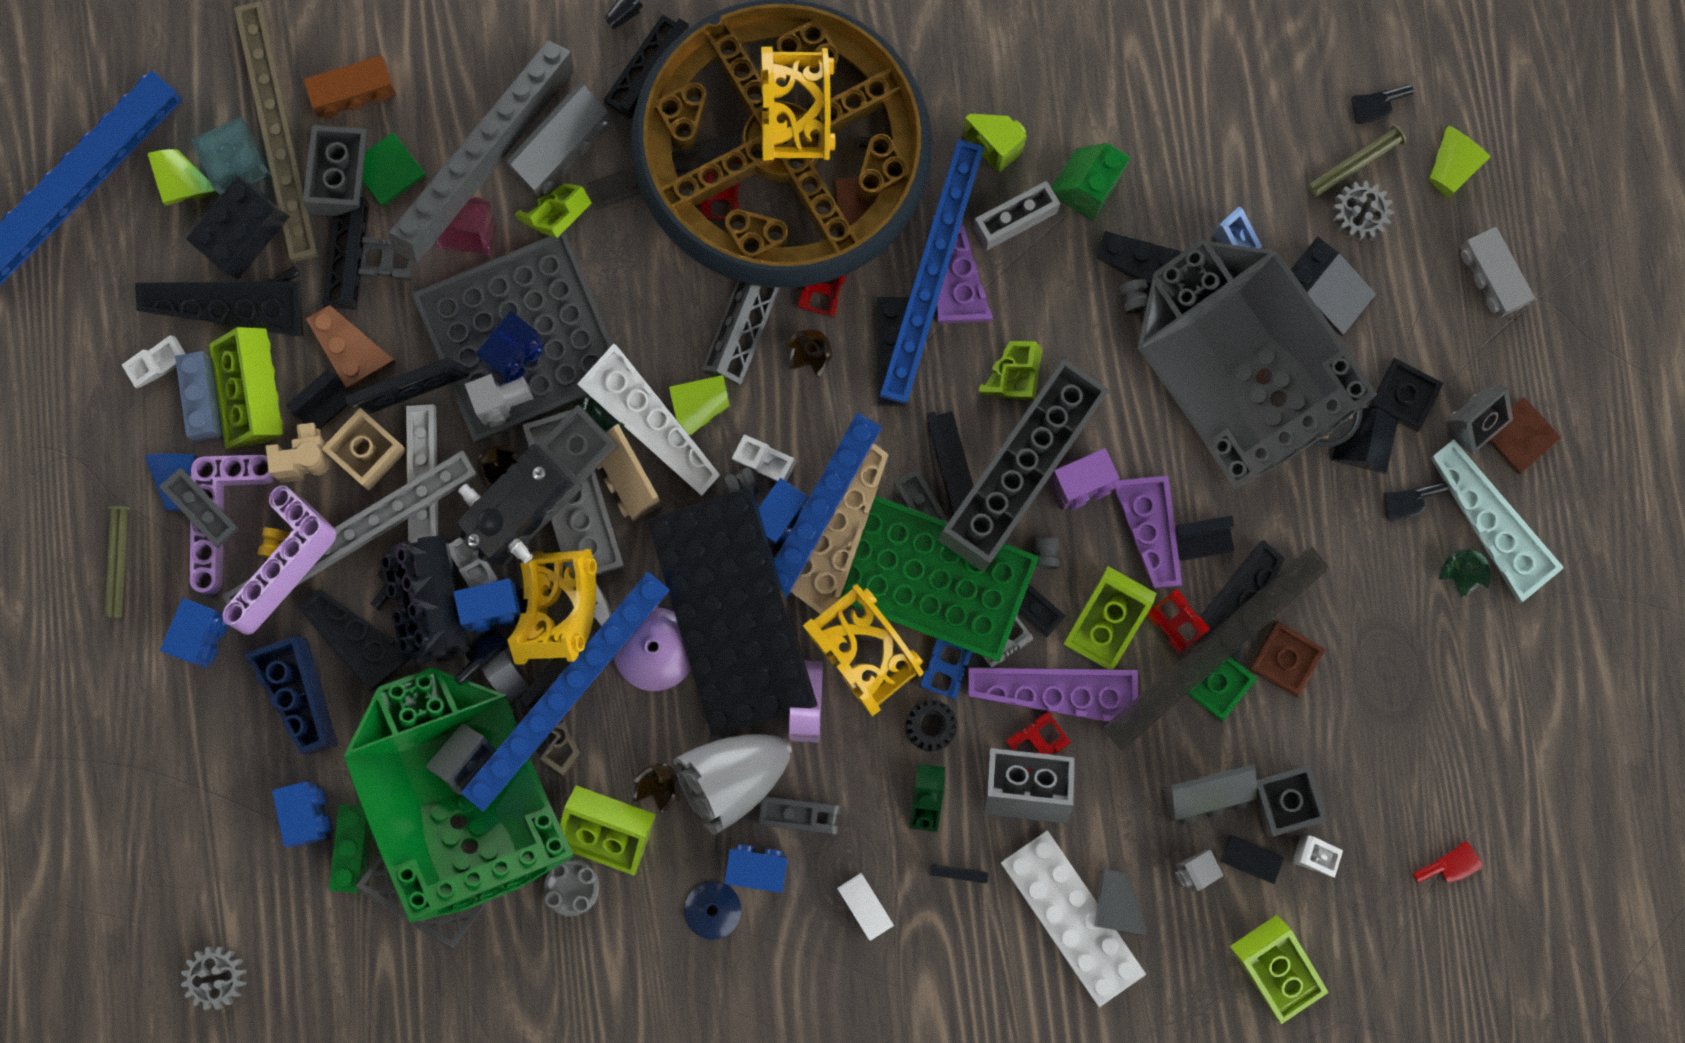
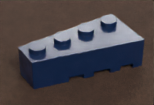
(295, 692)

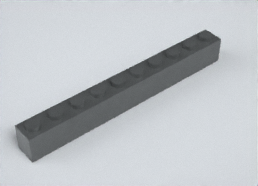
(481, 152)

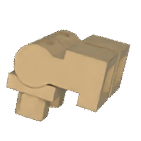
(303, 459)

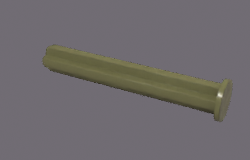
(1358, 161)
(116, 561)

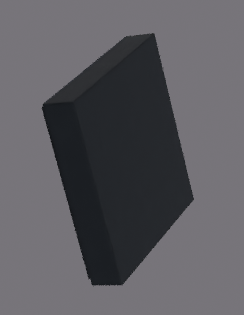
(1406, 394)

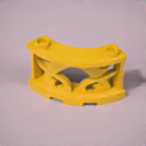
(777, 67)
(530, 637)
(873, 689)

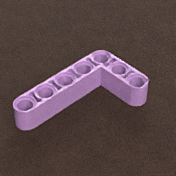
(215, 484)
(286, 566)
(805, 722)

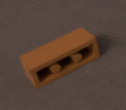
(350, 87)

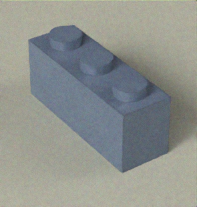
(198, 397)

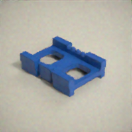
(954, 671)

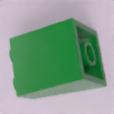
(1090, 178)

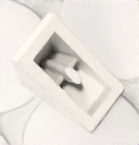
(1317, 855)

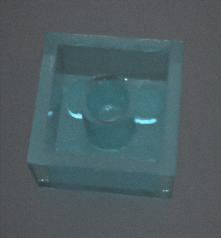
(229, 153)

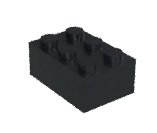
(237, 227)

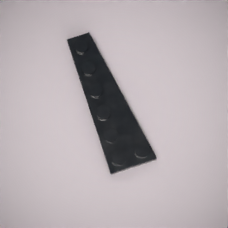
(241, 304)

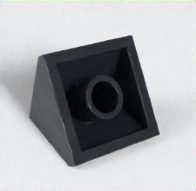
(1371, 443)

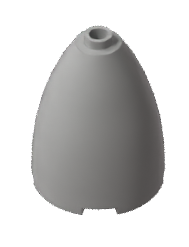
(731, 776)

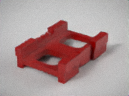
(729, 195)
(831, 291)
(1171, 626)
(1032, 733)

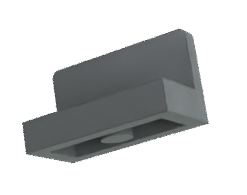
(461, 758)

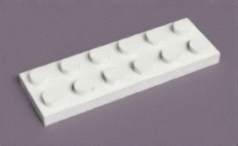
(1069, 918)

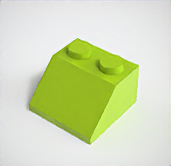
(999, 135)

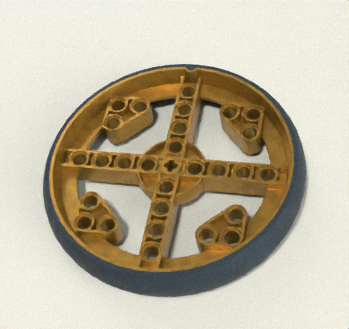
(773, 263)

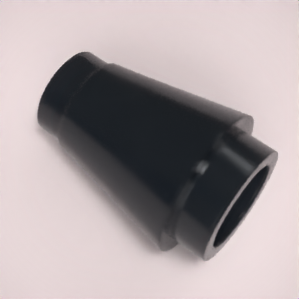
(622, 12)

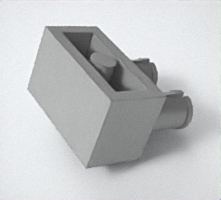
(494, 401)

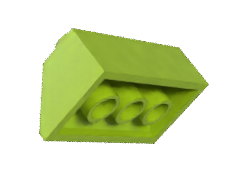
(246, 388)

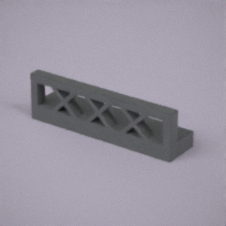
(736, 317)

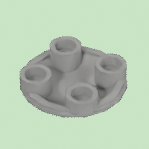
(571, 888)

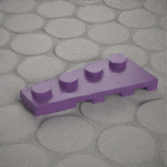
(962, 293)
(1151, 522)

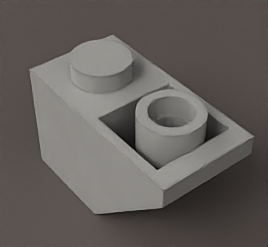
(1198, 871)

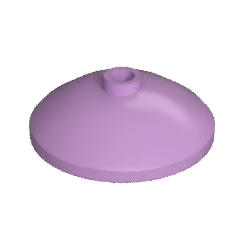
(655, 669)

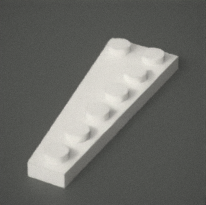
(631, 401)

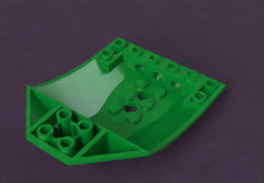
(413, 808)

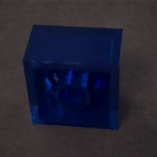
(510, 348)

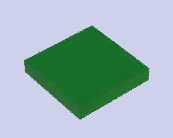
(390, 170)
(1223, 688)

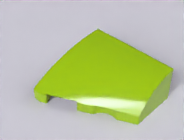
(1456, 161)
(178, 177)
(556, 210)
(1016, 372)
(699, 402)

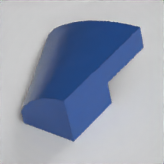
(165, 465)

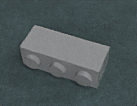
(1016, 215)
(1496, 273)

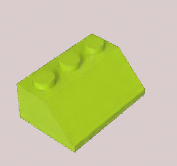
(606, 829)

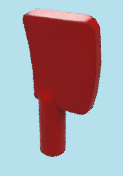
(1453, 866)

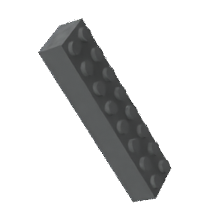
(1022, 465)

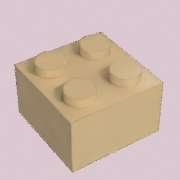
(364, 449)

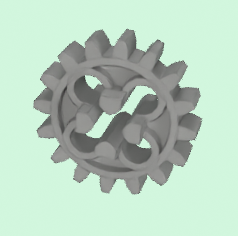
(1358, 197)
(200, 968)

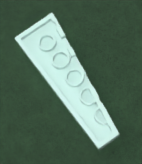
(1506, 537)

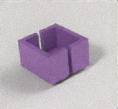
(1084, 479)

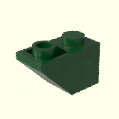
(927, 797)

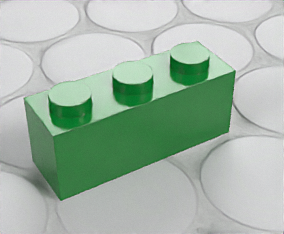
(350, 849)

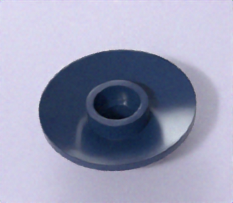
(728, 910)

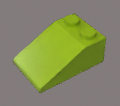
(1110, 618)
(1279, 968)

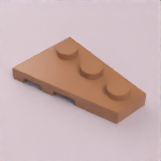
(347, 347)

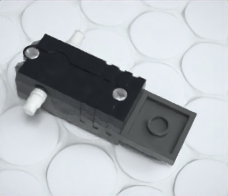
(533, 489)

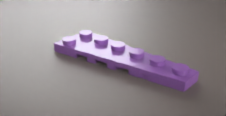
(1064, 691)

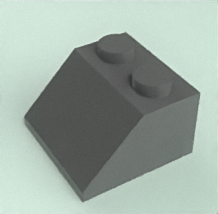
(1480, 418)

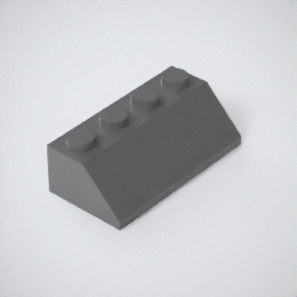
(559, 141)

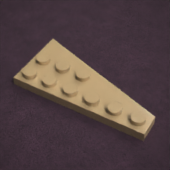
(831, 561)

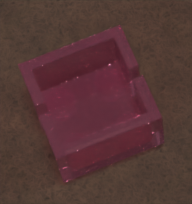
(471, 229)

